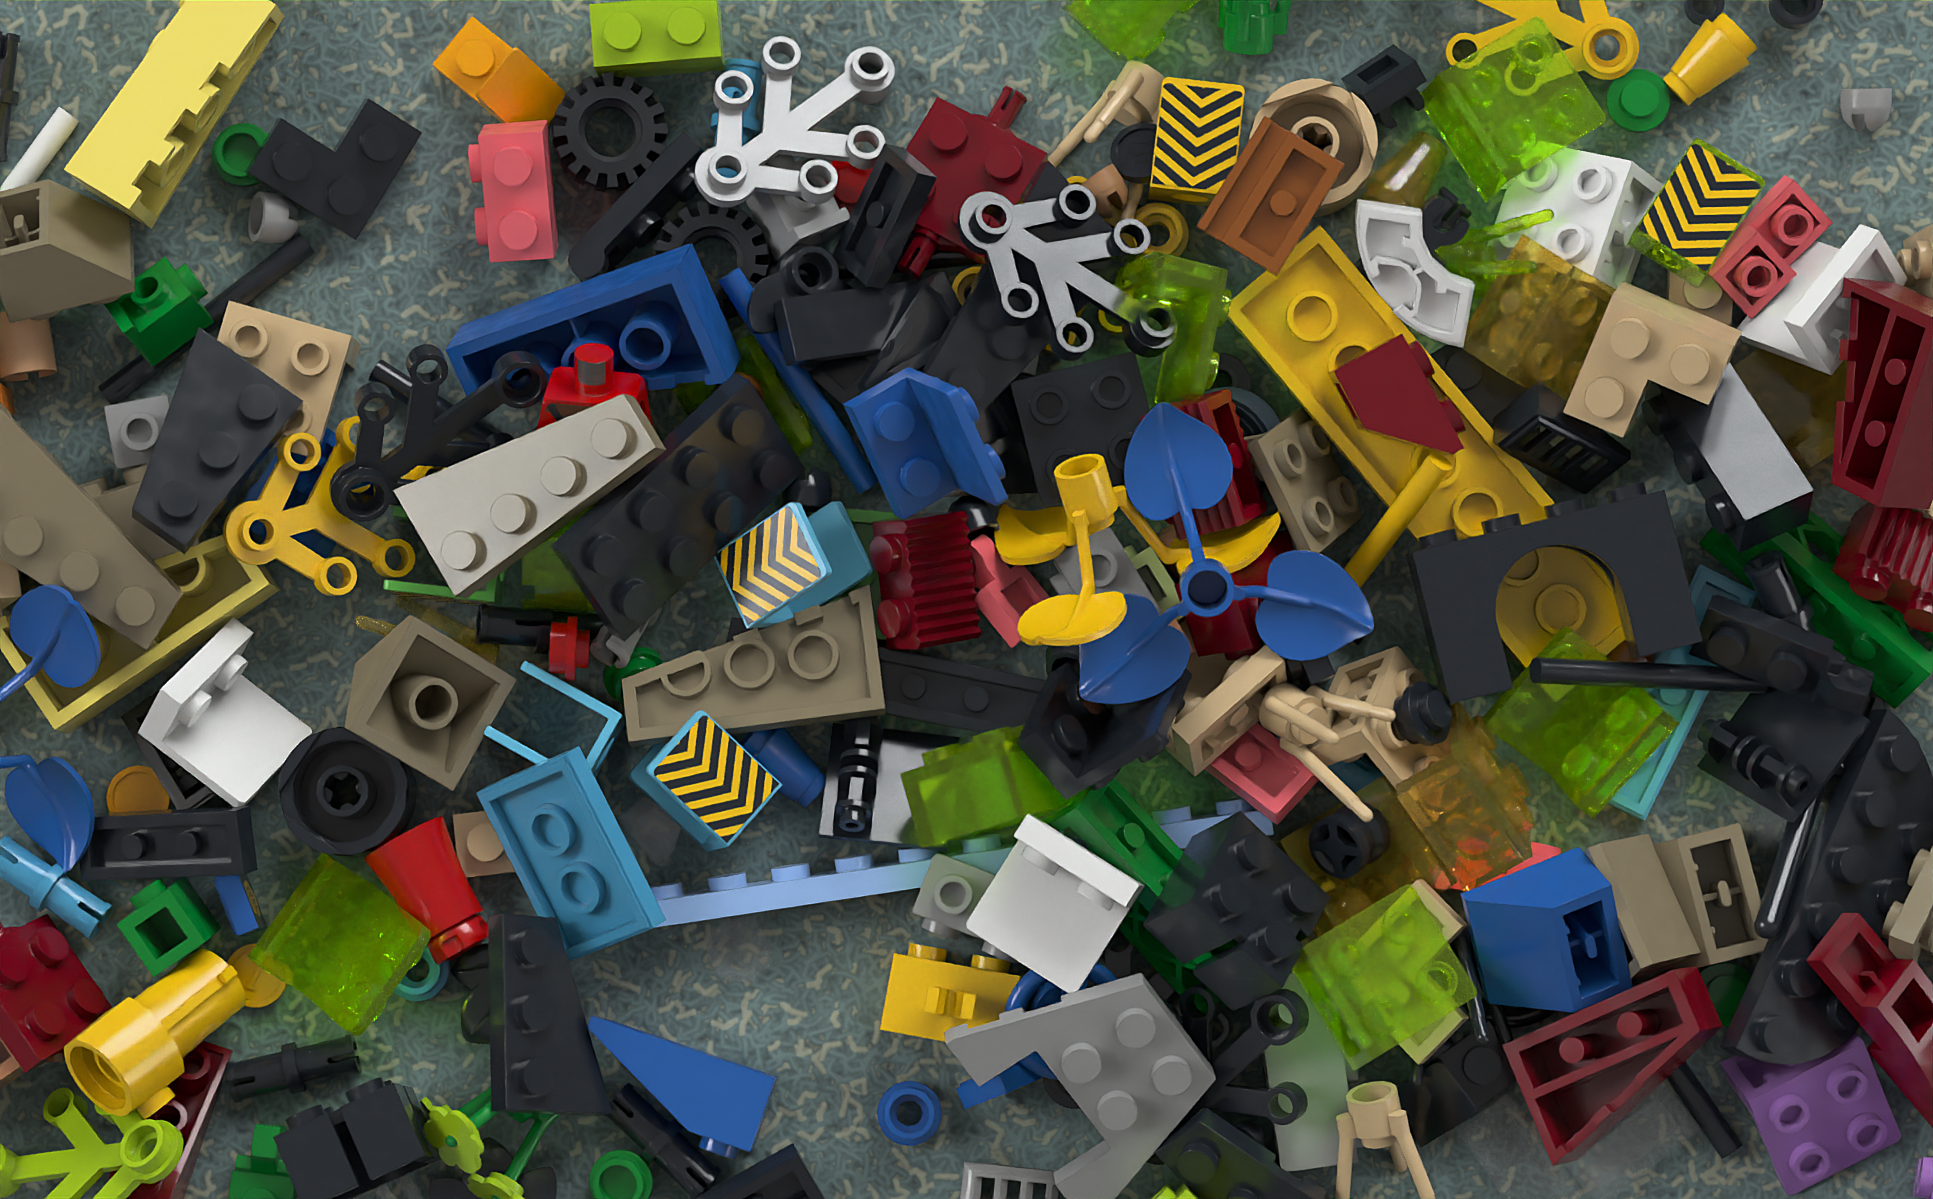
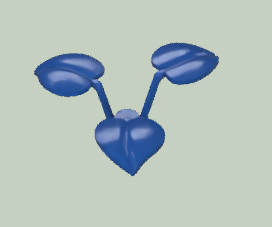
(1308, 599)
(52, 797)

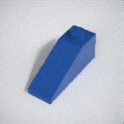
(699, 1089)

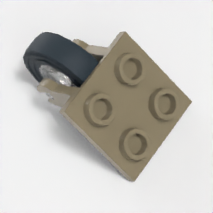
(1298, 469)

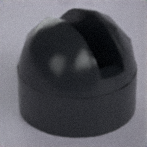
(810, 493)
(980, 516)

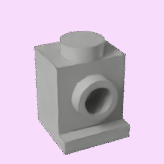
(791, 219)

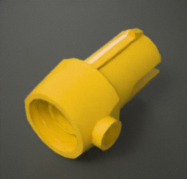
(141, 1042)

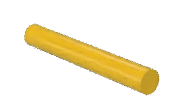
(1397, 517)

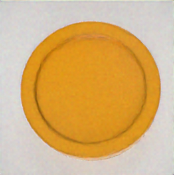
(137, 790)
(259, 985)

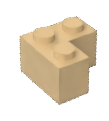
(1644, 342)

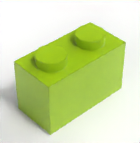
(656, 37)

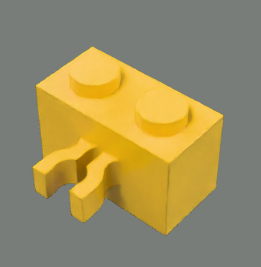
(932, 996)

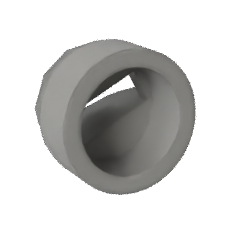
(1866, 107)
(270, 218)

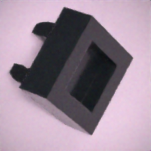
(1385, 81)

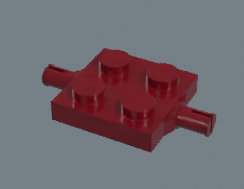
(968, 158)
(43, 993)

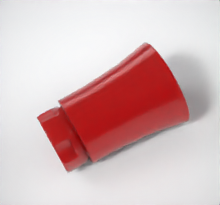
(432, 887)

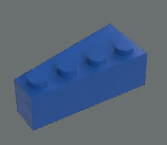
(650, 313)

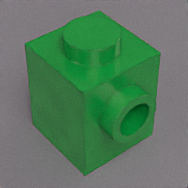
(167, 923)

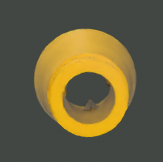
(1710, 59)

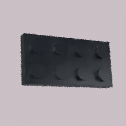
(679, 507)

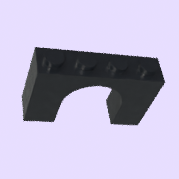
(1626, 539)

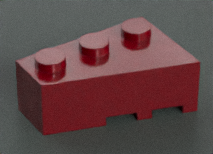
(1888, 406)
(1608, 1058)

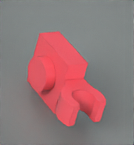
(1003, 591)

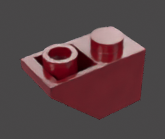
(1392, 398)

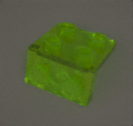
(341, 944)

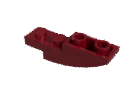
(1887, 999)

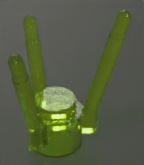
(1479, 262)

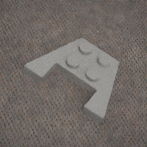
(1116, 1058)

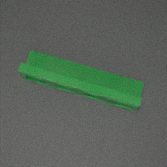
(1862, 631)
(1135, 844)

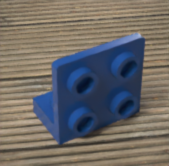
(924, 442)

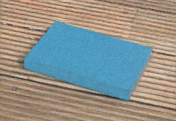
(571, 853)

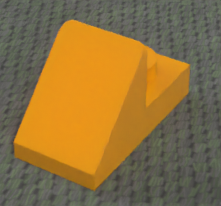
(498, 76)

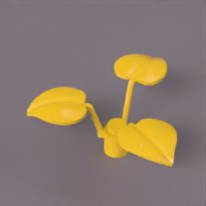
(1086, 509)

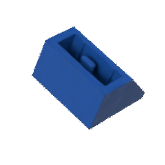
(1548, 936)

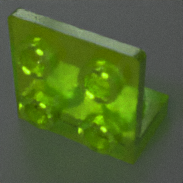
(1511, 107)
(1200, 305)
(1580, 733)
(1382, 976)

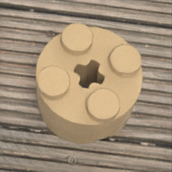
(1329, 118)

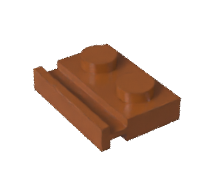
(1270, 196)

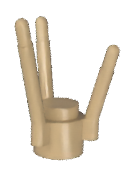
(1128, 100)
(1302, 720)
(1379, 1123)

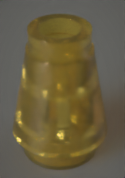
(1408, 173)

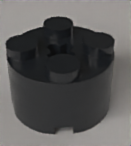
(312, 802)

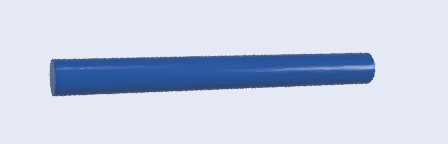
(805, 392)

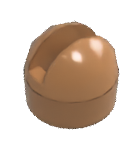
(1106, 186)

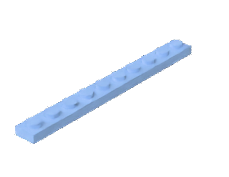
(859, 876)

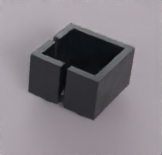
(1240, 889)
(358, 1144)

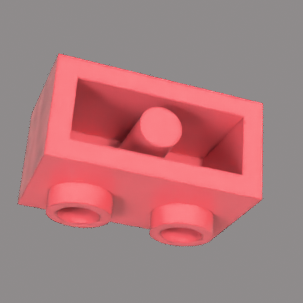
(517, 191)

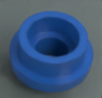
(888, 1116)

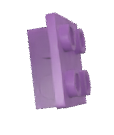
(1816, 1112)

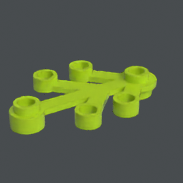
(143, 1156)

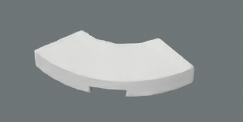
(1408, 275)

